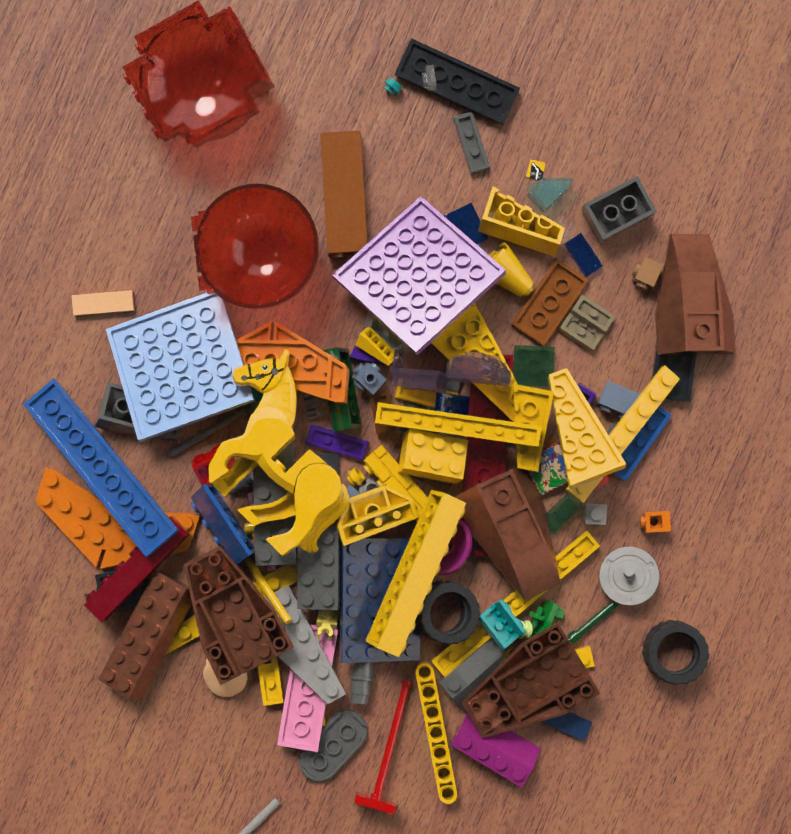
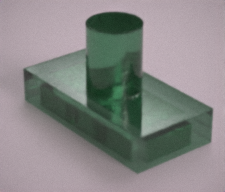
(562, 512)

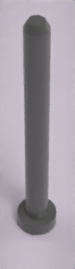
(242, 412)

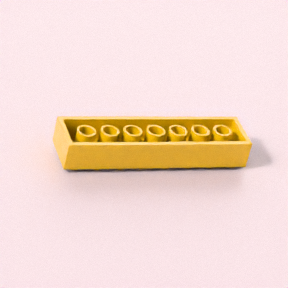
(416, 572)

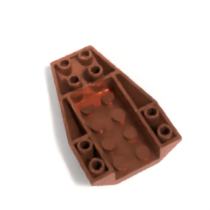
(693, 300)
(513, 530)
(232, 616)
(531, 685)

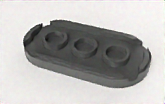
(338, 743)

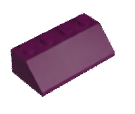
(503, 753)

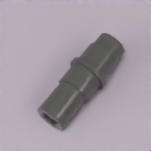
(361, 682)

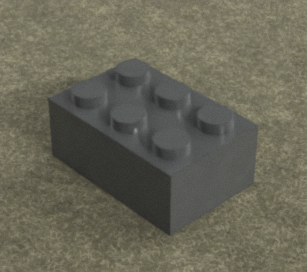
(618, 209)

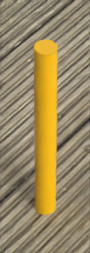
(268, 591)

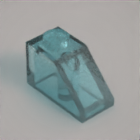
(547, 191)

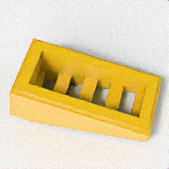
(375, 346)

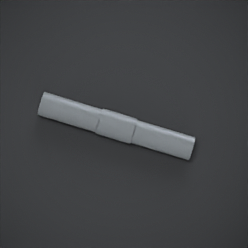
(258, 819)

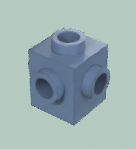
(374, 378)

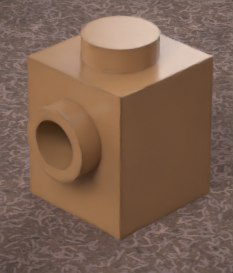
(646, 273)

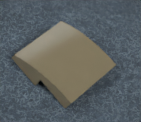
(586, 323)

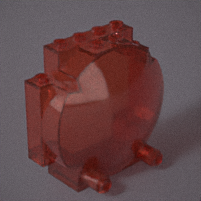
(197, 75)

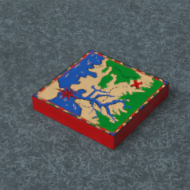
(551, 469)

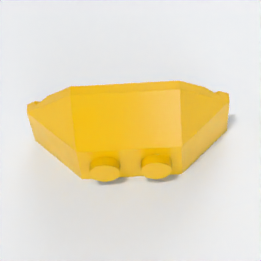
(374, 513)

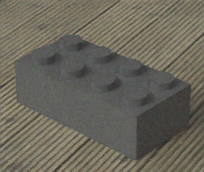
(320, 573)

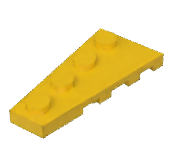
(533, 408)

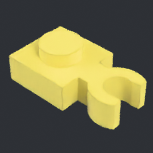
(327, 621)

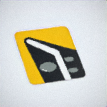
(535, 169)

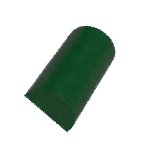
(344, 415)

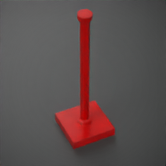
(375, 800)

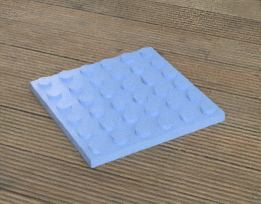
(178, 365)

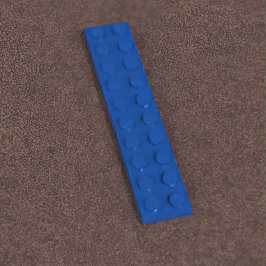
(101, 468)

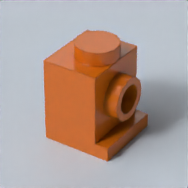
(663, 521)

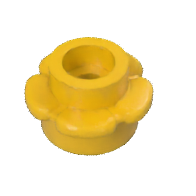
(355, 477)

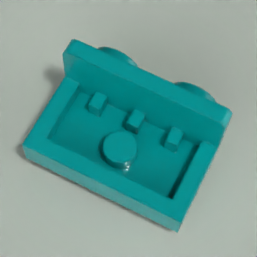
(501, 624)

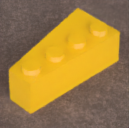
(519, 224)

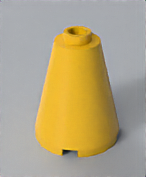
(516, 278)

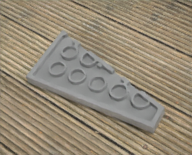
(307, 656)

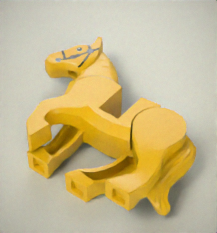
(311, 484)

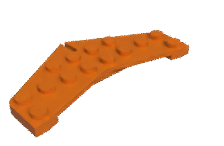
(310, 367)
(90, 523)

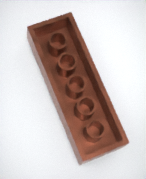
(147, 636)

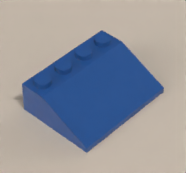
(222, 522)

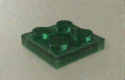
(533, 365)

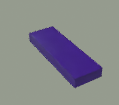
(337, 442)

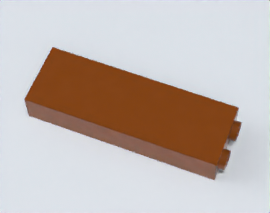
(343, 193)

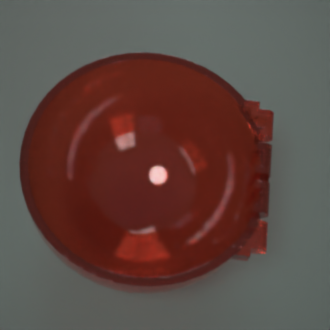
(255, 246)

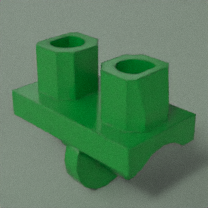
(544, 616)

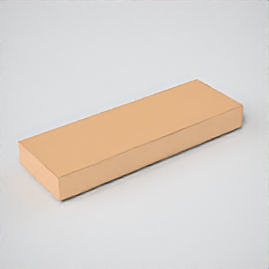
(103, 303)

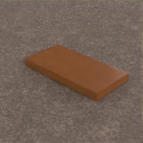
(550, 302)

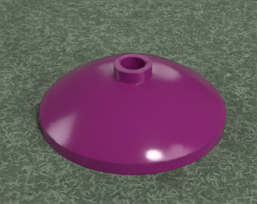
(460, 552)

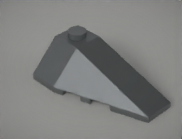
(115, 414)
(474, 670)

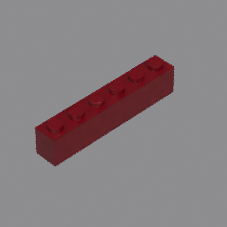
(130, 576)

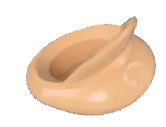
(227, 689)

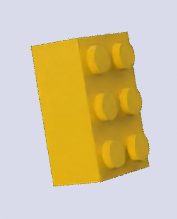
(433, 456)

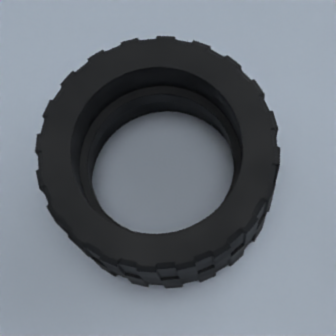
(468, 619)
(697, 663)

